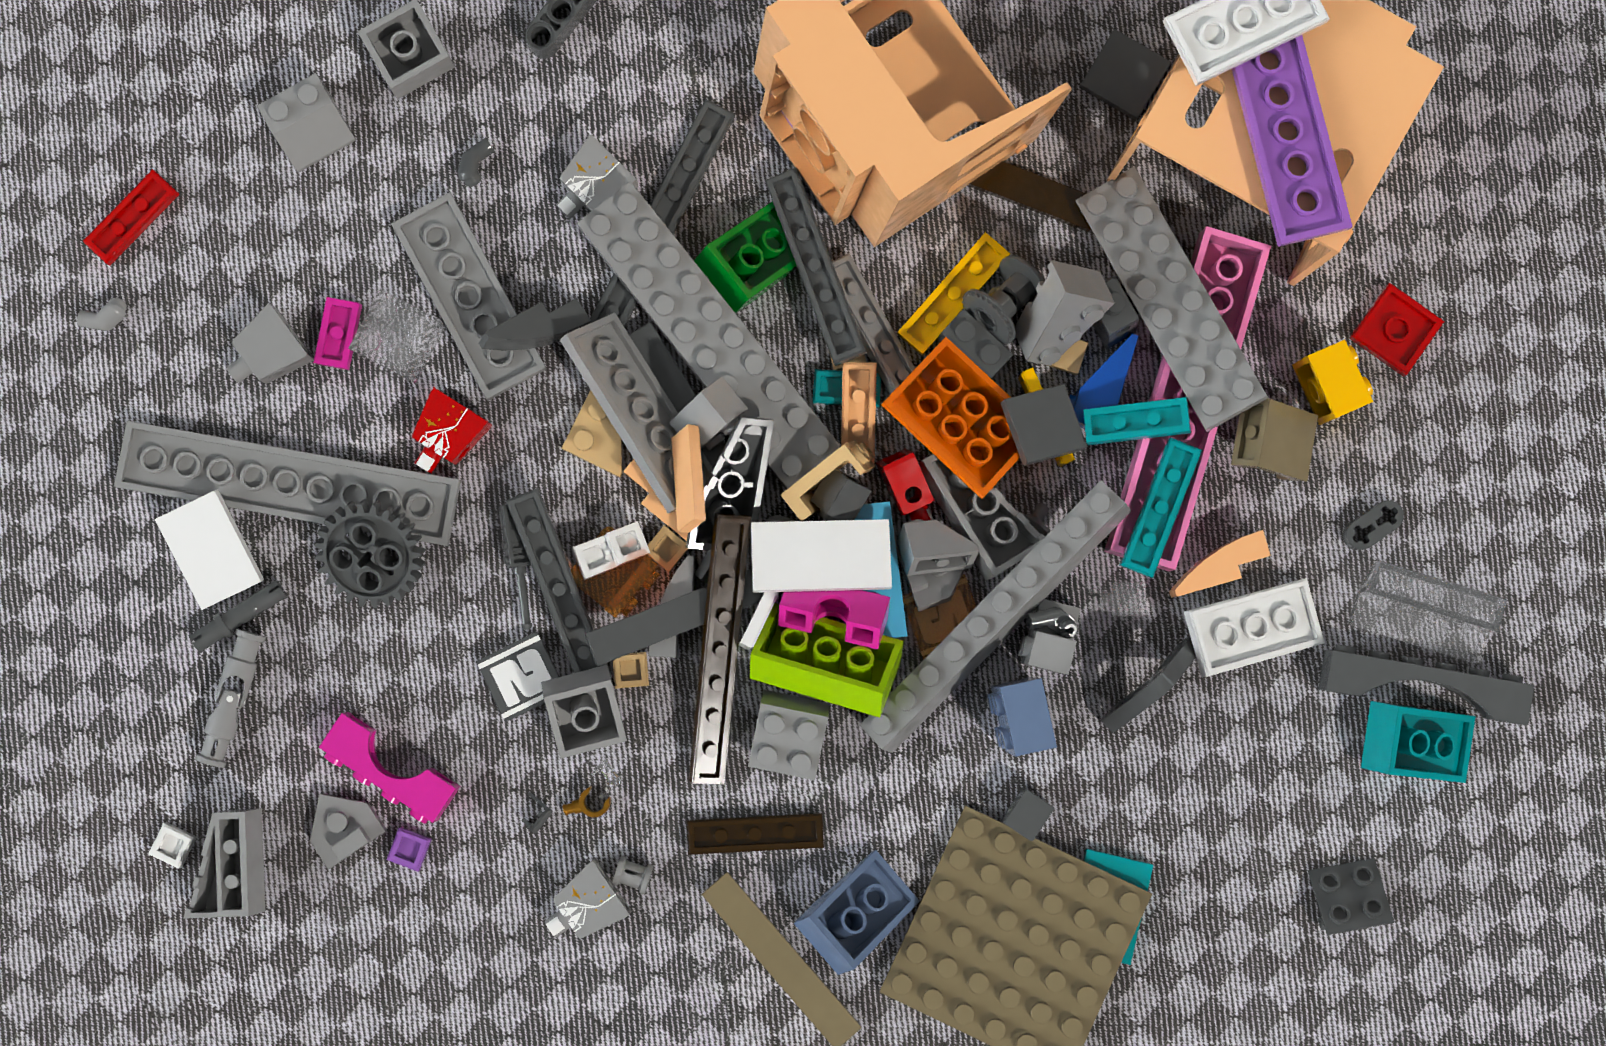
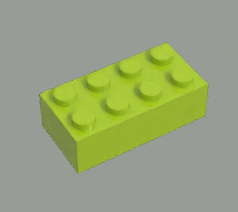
(826, 665)

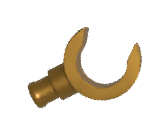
(579, 805)

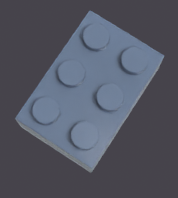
(1022, 716)

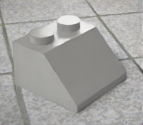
(306, 122)

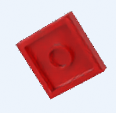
(1396, 329)

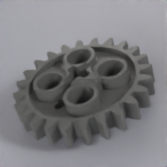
(386, 533)

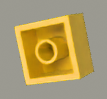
(1333, 381)

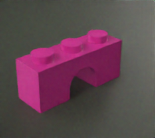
(860, 610)

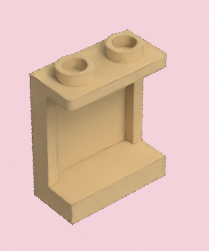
(800, 493)

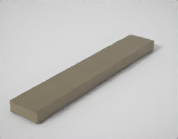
(781, 960)

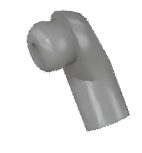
(106, 318)

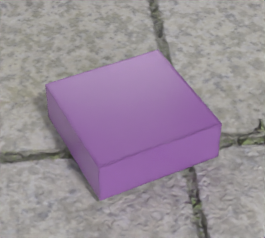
(409, 849)

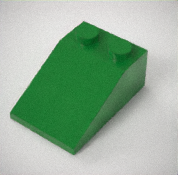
(748, 258)

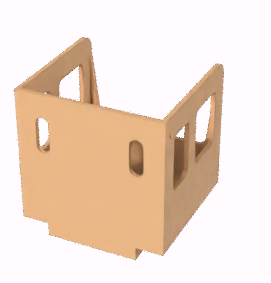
(1368, 98)
(879, 117)

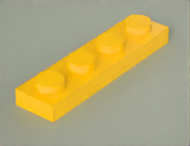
(946, 300)

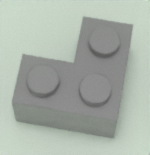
(1046, 648)

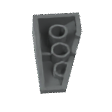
(736, 478)

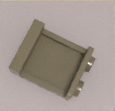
(1275, 440)

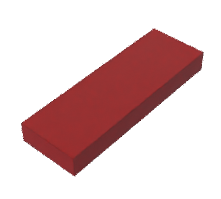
(131, 217)

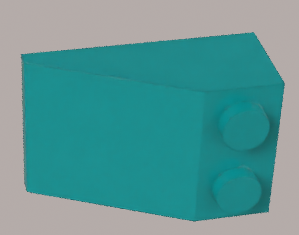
(1417, 742)

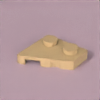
(595, 438)

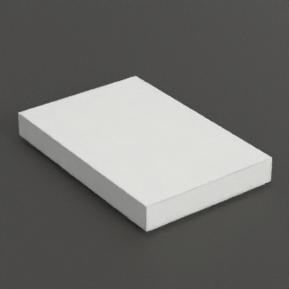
(209, 549)

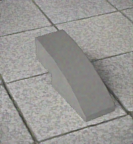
(680, 584)

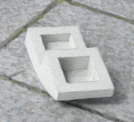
(610, 550)

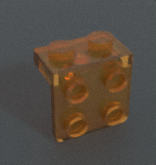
(619, 586)

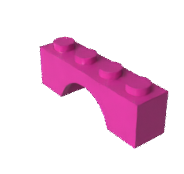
(353, 744)

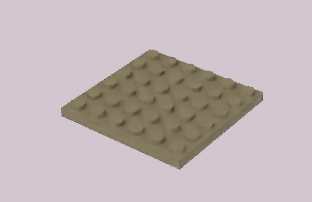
(1014, 938)

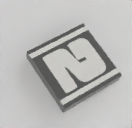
(516, 675)

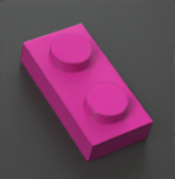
(336, 333)

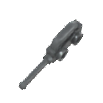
(515, 558)

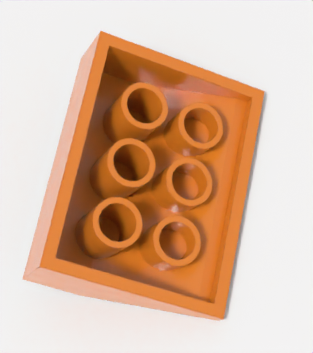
(957, 416)

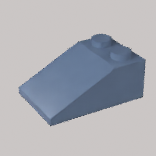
(857, 913)

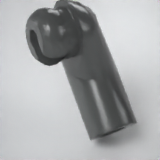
(470, 162)
(1055, 619)

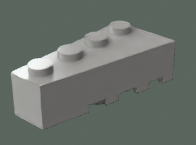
(990, 522)

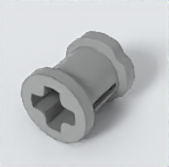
(632, 874)

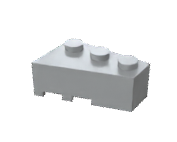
(1061, 312)
(231, 867)

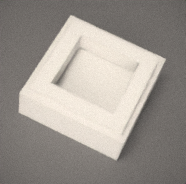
(172, 845)

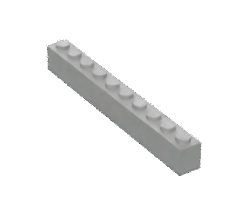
(996, 616)

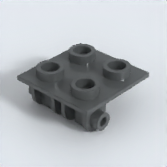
(1350, 897)

